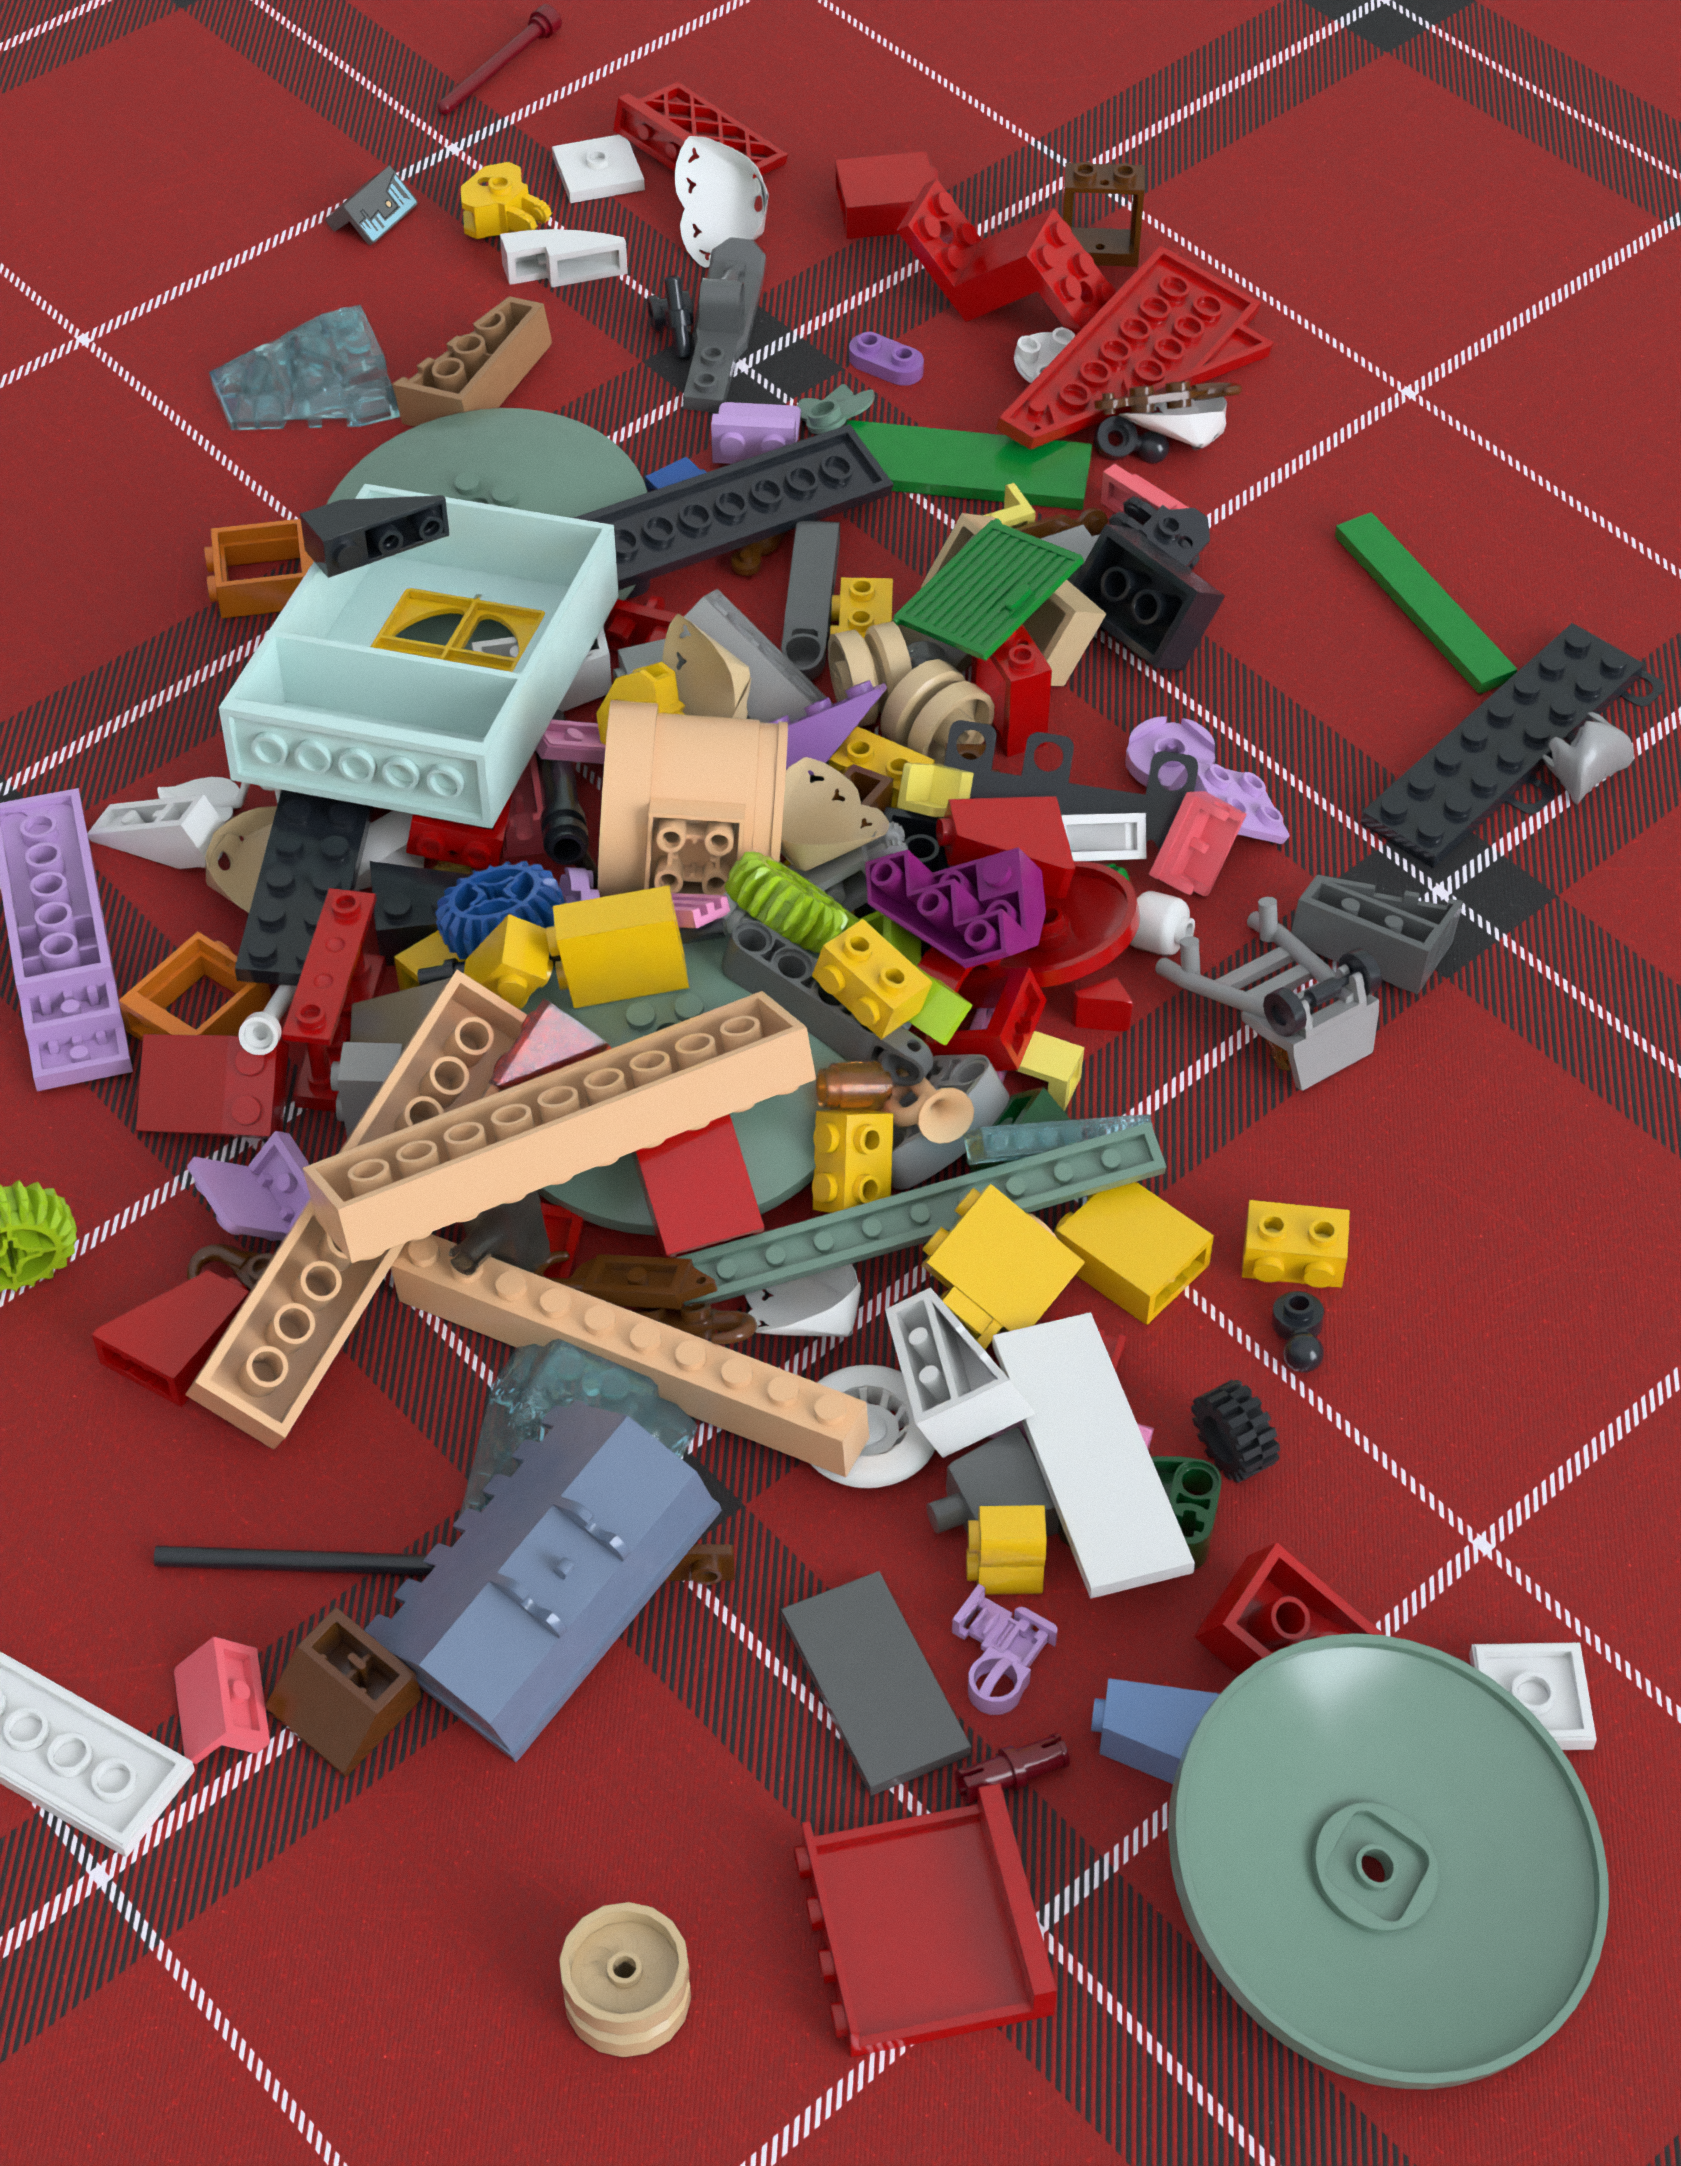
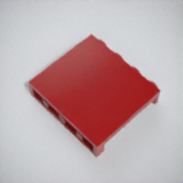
(926, 1926)

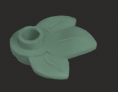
(834, 409)

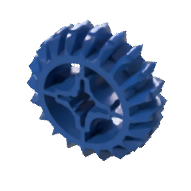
(488, 896)

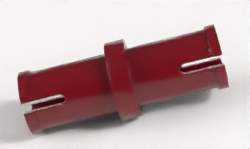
(1013, 1767)

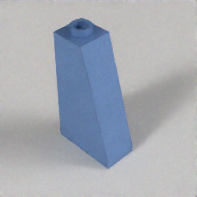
(1148, 1724)

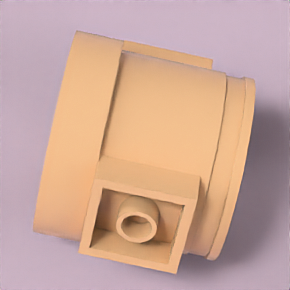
(687, 798)

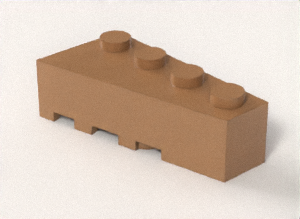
(478, 366)

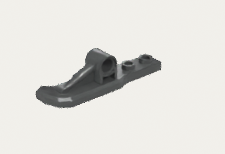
(723, 321)

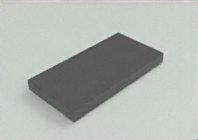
(875, 1683)

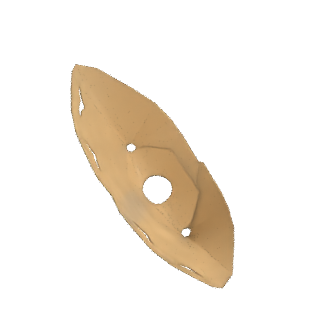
(712, 678)
(818, 827)
(245, 856)

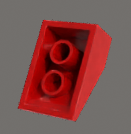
(210, 1087)
(1273, 1606)

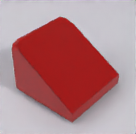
(1102, 1007)

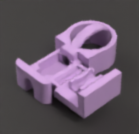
(1008, 1648)

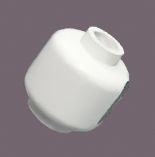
(1162, 923)

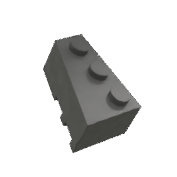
(1399, 932)

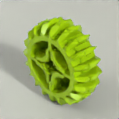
(785, 901)
(34, 1234)

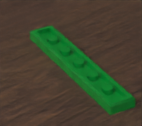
(1425, 603)

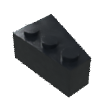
(406, 904)

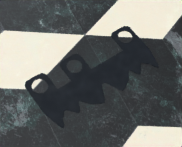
(1158, 803)

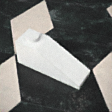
(160, 830)

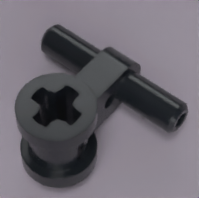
(673, 312)

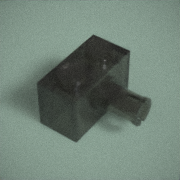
(507, 1233)

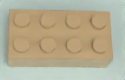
(1058, 627)

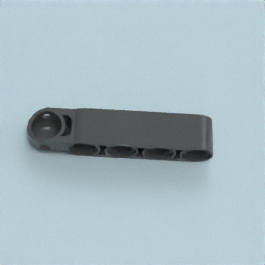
(810, 595)
(772, 964)

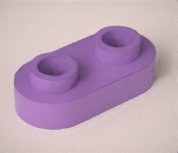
(886, 358)

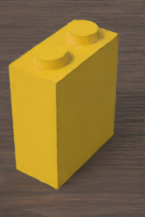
(618, 947)
(1135, 1248)
(1001, 1259)

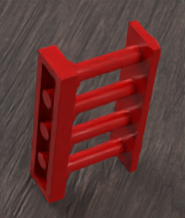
(330, 982)

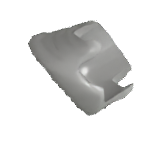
(1591, 757)

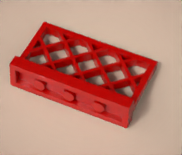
(665, 134)

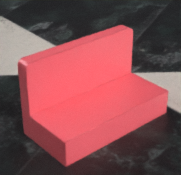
(1121, 485)
(221, 1699)

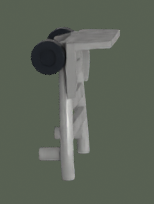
(1315, 1042)

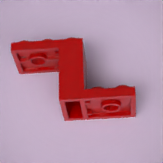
(1006, 266)

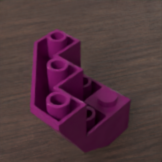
(963, 911)

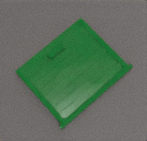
(988, 589)

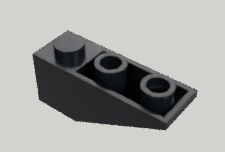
(370, 529)

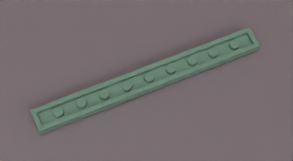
(917, 1214)

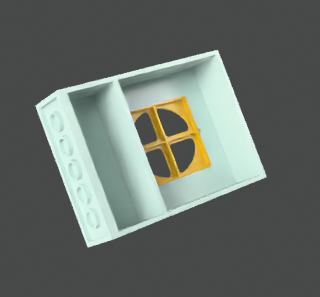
(417, 724)

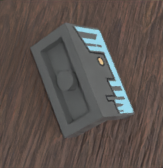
(375, 206)

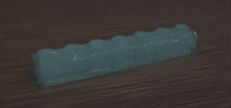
(1029, 1139)

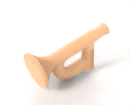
(940, 1113)

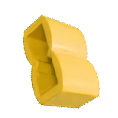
(1007, 1549)

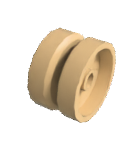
(876, 657)
(928, 704)
(625, 1979)

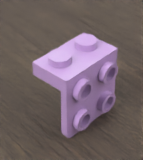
(752, 429)
(1245, 793)
(256, 1197)

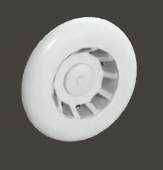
(889, 1453)

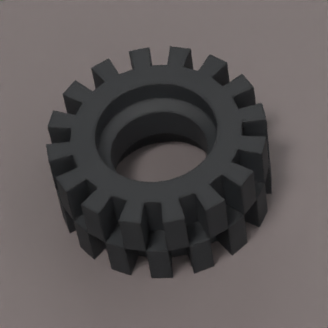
(1235, 1430)

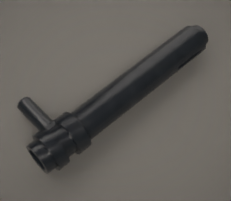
(562, 818)

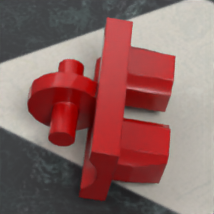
(637, 623)

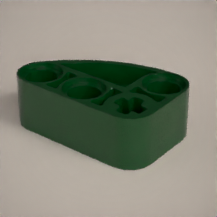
(1193, 1512)

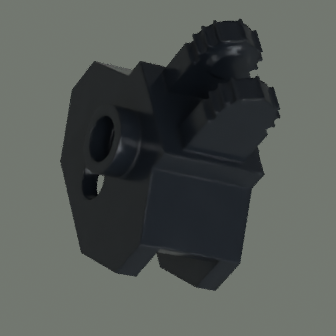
(1176, 531)

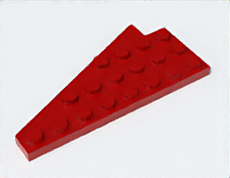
(1154, 331)

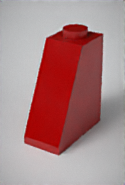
(996, 825)
(171, 1335)

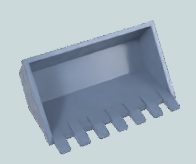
(547, 1572)

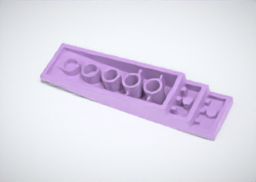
(59, 942)

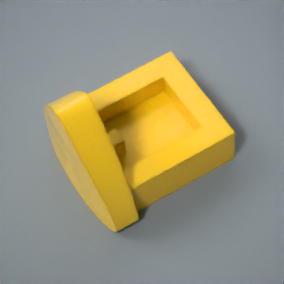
(972, 1317)

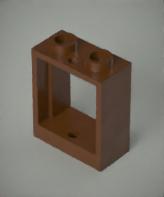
(1118, 246)

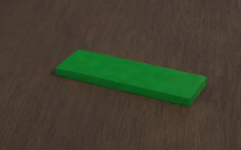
(977, 464)

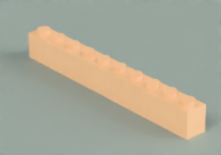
(690, 1371)

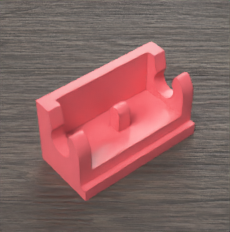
(523, 825)
(1197, 843)

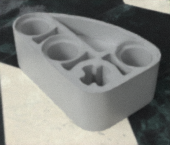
(917, 1157)

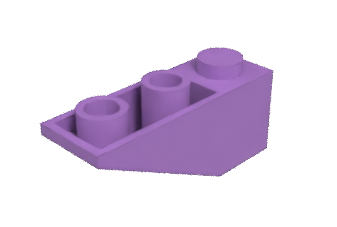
(828, 724)

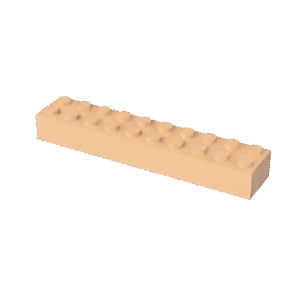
(558, 1126)
(310, 1289)

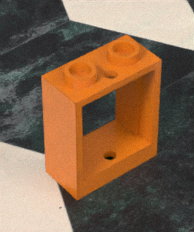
(254, 545)
(146, 1002)

